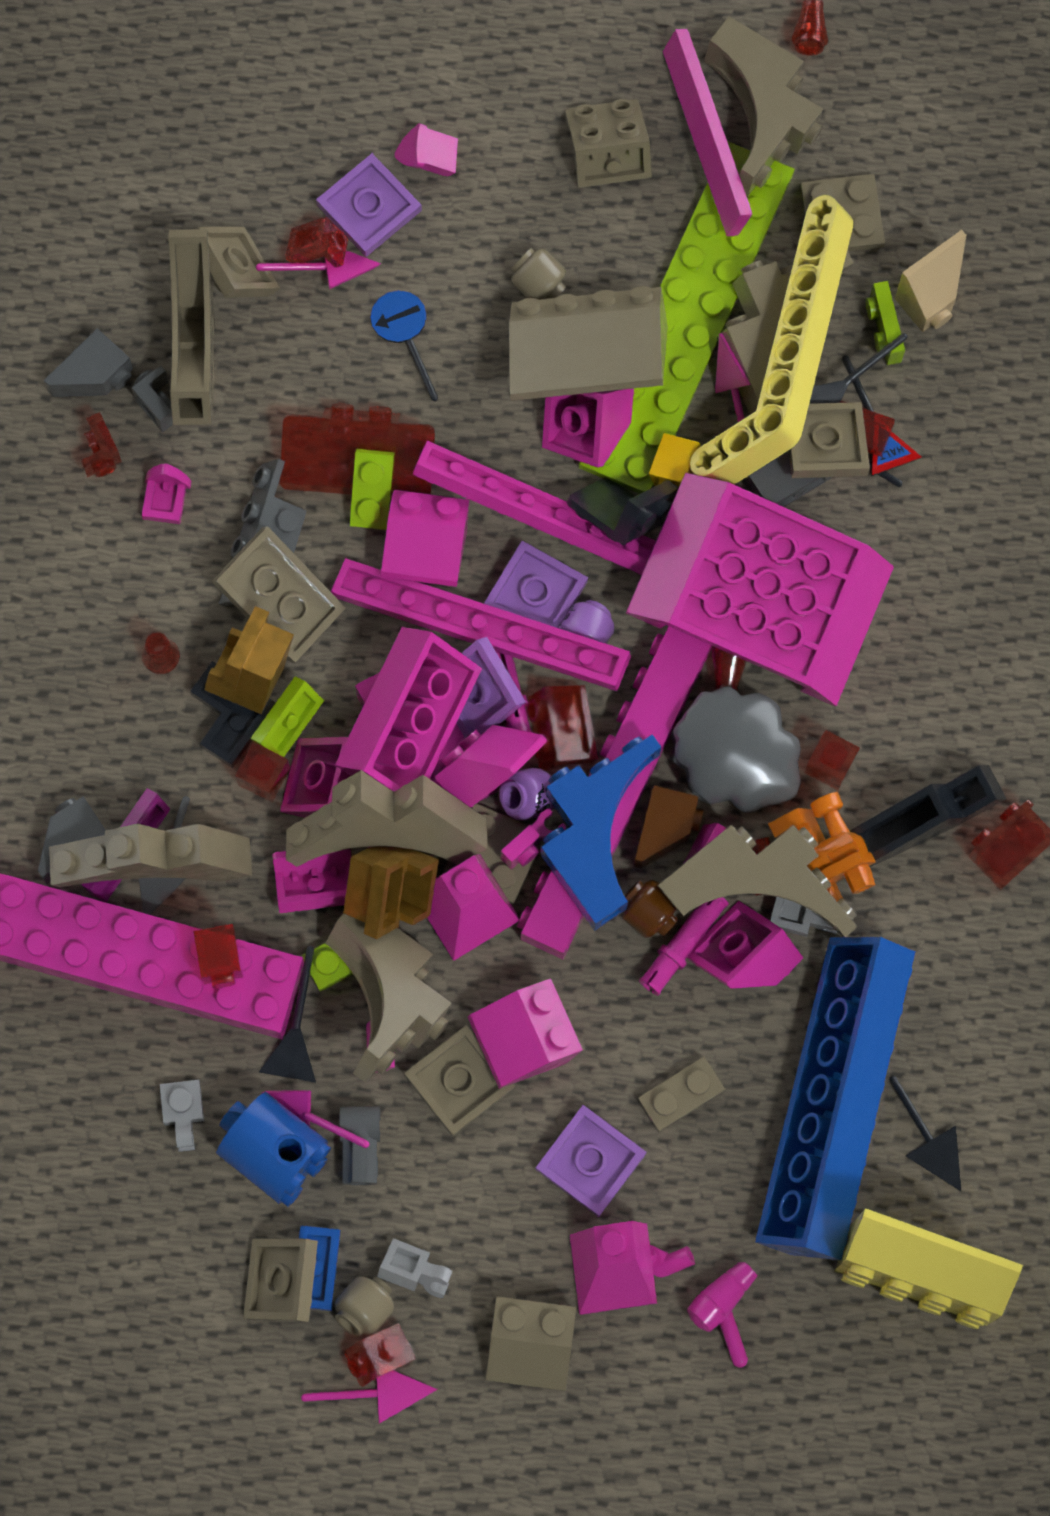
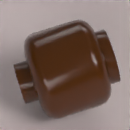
(649, 909)

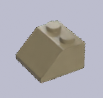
(531, 1343)

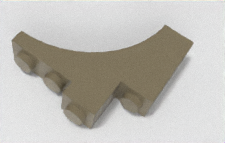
(767, 87)
(191, 328)
(752, 335)
(371, 815)
(152, 853)
(779, 870)
(393, 983)

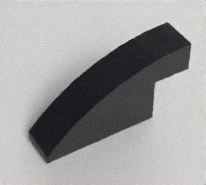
(930, 813)

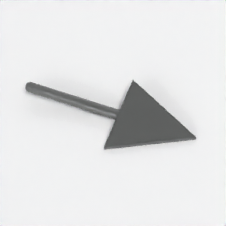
(157, 890)

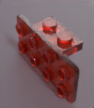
(323, 448)

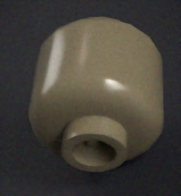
(538, 275)
(364, 1306)

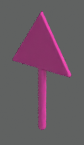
(353, 266)
(730, 375)
(300, 1104)
(393, 1392)

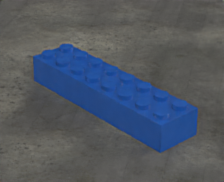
(835, 1097)

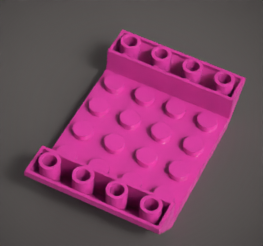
(762, 584)

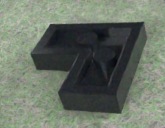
(234, 726)

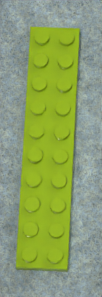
(697, 306)

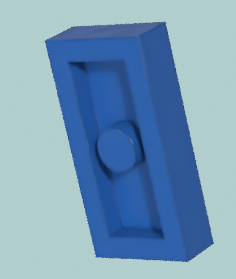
(326, 1264)

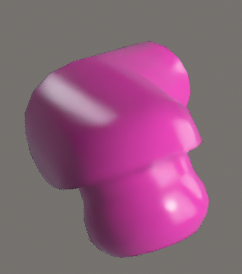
(670, 1263)

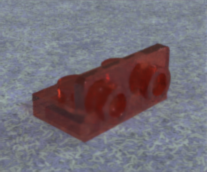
(565, 722)
(1011, 845)

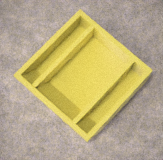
(927, 1269)

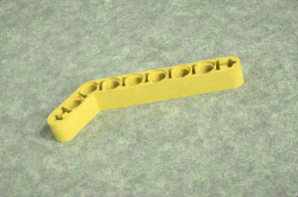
(794, 353)

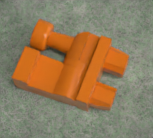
(840, 855)

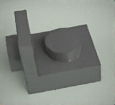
(154, 405)

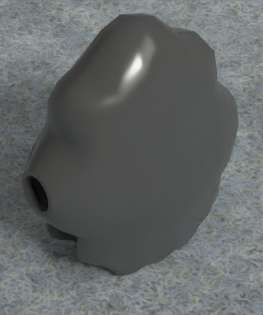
(737, 750)

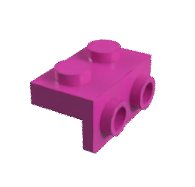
(313, 884)

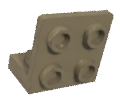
(609, 142)

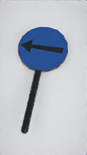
(400, 319)

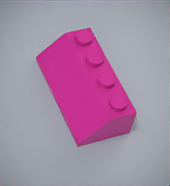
(409, 710)

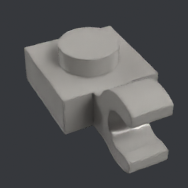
(797, 918)
(181, 1107)
(410, 1265)

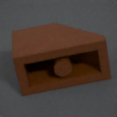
(667, 824)

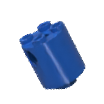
(261, 1139)

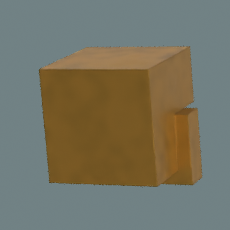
(251, 662)
(390, 887)

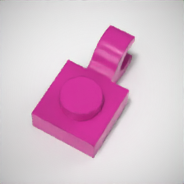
(524, 846)

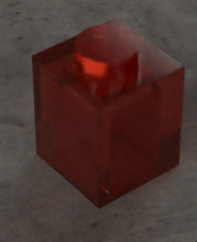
(831, 760)
(262, 772)
(218, 955)

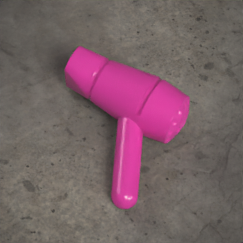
(716, 1304)

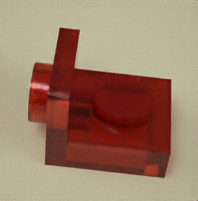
(317, 240)
(100, 440)

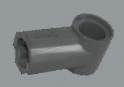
(360, 1163)

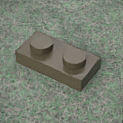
(681, 1094)

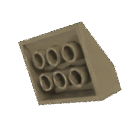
(587, 343)

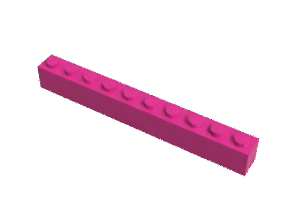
(653, 711)

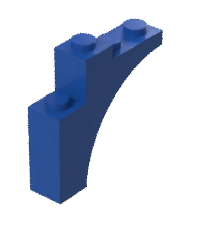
(588, 807)

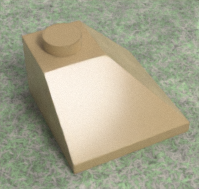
(931, 284)

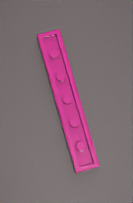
(707, 132)

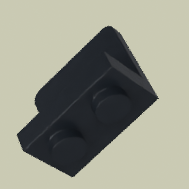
(620, 512)

